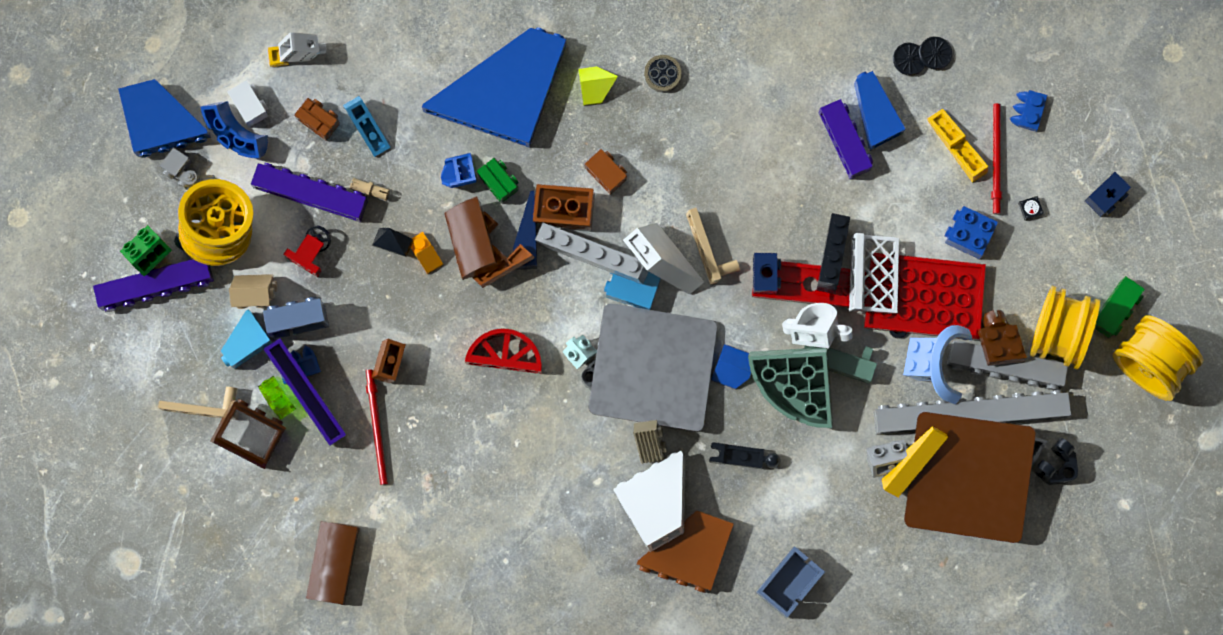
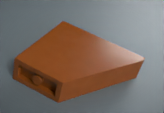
(692, 555)

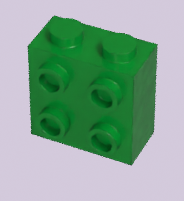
(145, 250)

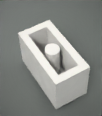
(248, 104)

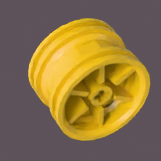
(1065, 327)

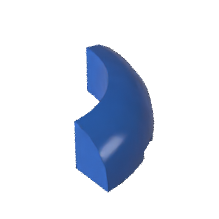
(231, 132)

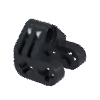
(1049, 474)

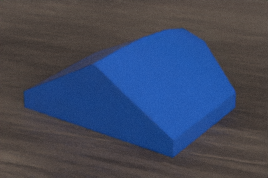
(458, 171)
(732, 367)

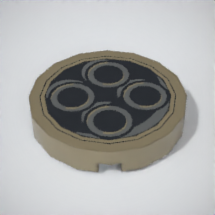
(662, 73)

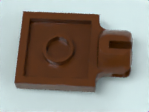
(1000, 340)

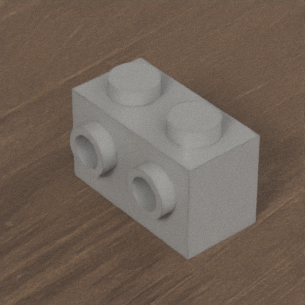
(885, 457)

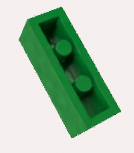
(1118, 307)

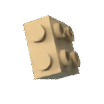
(252, 291)

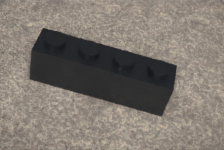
(833, 253)

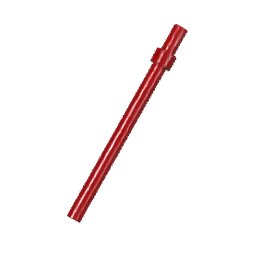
(996, 194)
(371, 390)

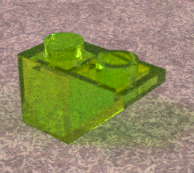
(276, 397)

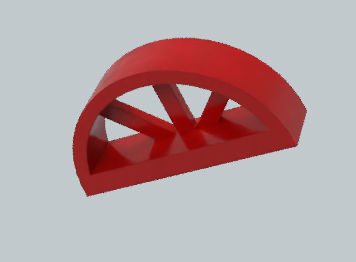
(504, 363)

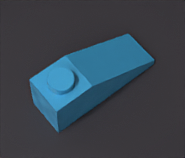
(366, 126)

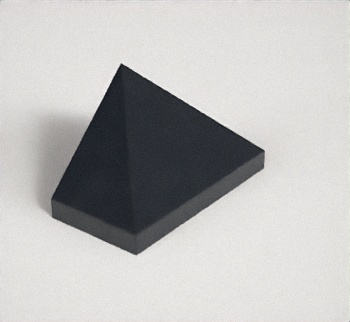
(392, 241)

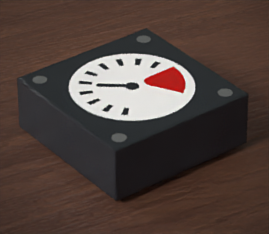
(1031, 208)

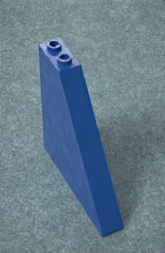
(506, 89)

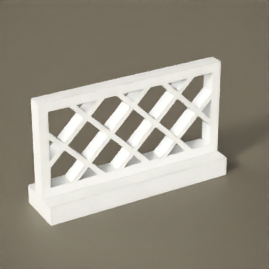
(858, 270)

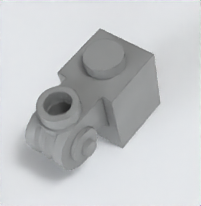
(176, 165)

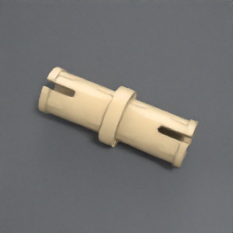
(369, 189)

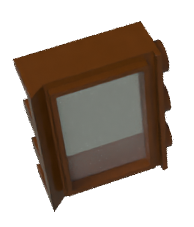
(248, 433)

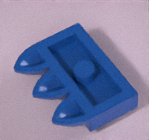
(1030, 110)
(309, 362)

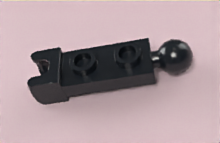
(743, 456)

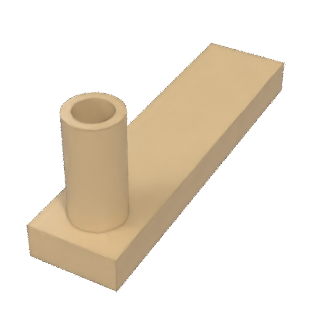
(712, 270)
(230, 394)

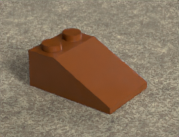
(564, 206)

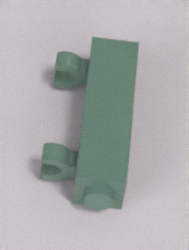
(850, 365)

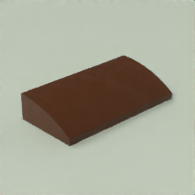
(471, 238)
(332, 563)

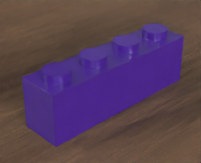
(845, 138)

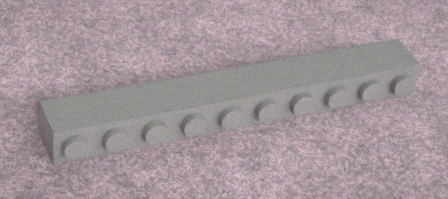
(999, 409)

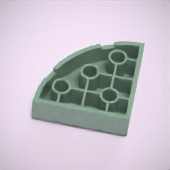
(795, 383)

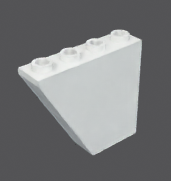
(662, 257)
(656, 501)

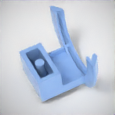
(925, 360)

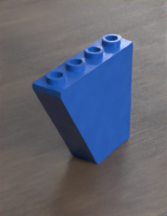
(158, 120)

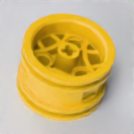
(203, 239)
(1158, 358)

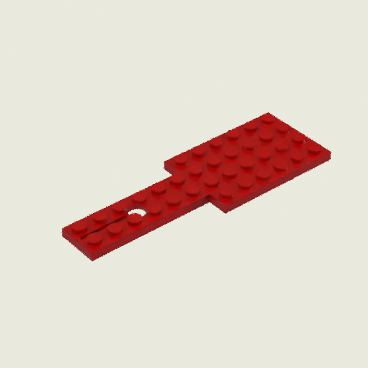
(929, 293)

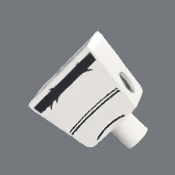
(300, 47)

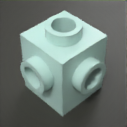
(579, 351)

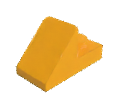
(425, 253)

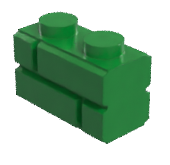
(498, 180)

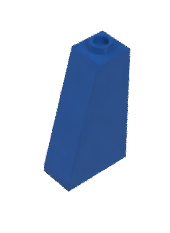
(876, 111)

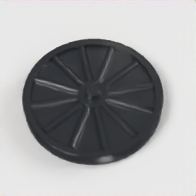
(935, 53)
(907, 59)

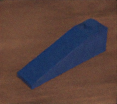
(527, 233)

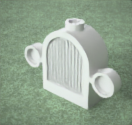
(816, 326)

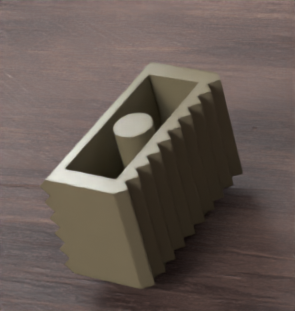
(649, 441)

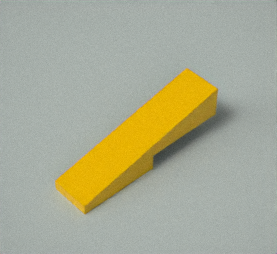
(958, 146)
(918, 455)

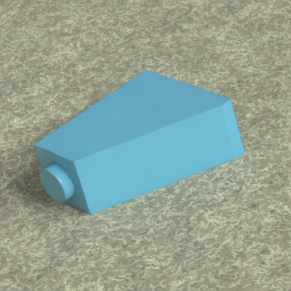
(245, 341)

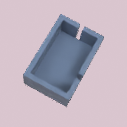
(296, 316)
(789, 582)

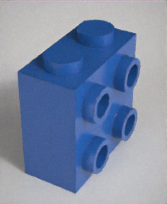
(970, 232)

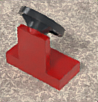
(309, 250)

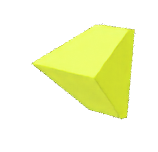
(595, 84)

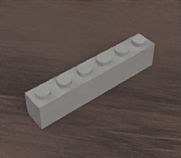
(591, 253)
(1033, 370)

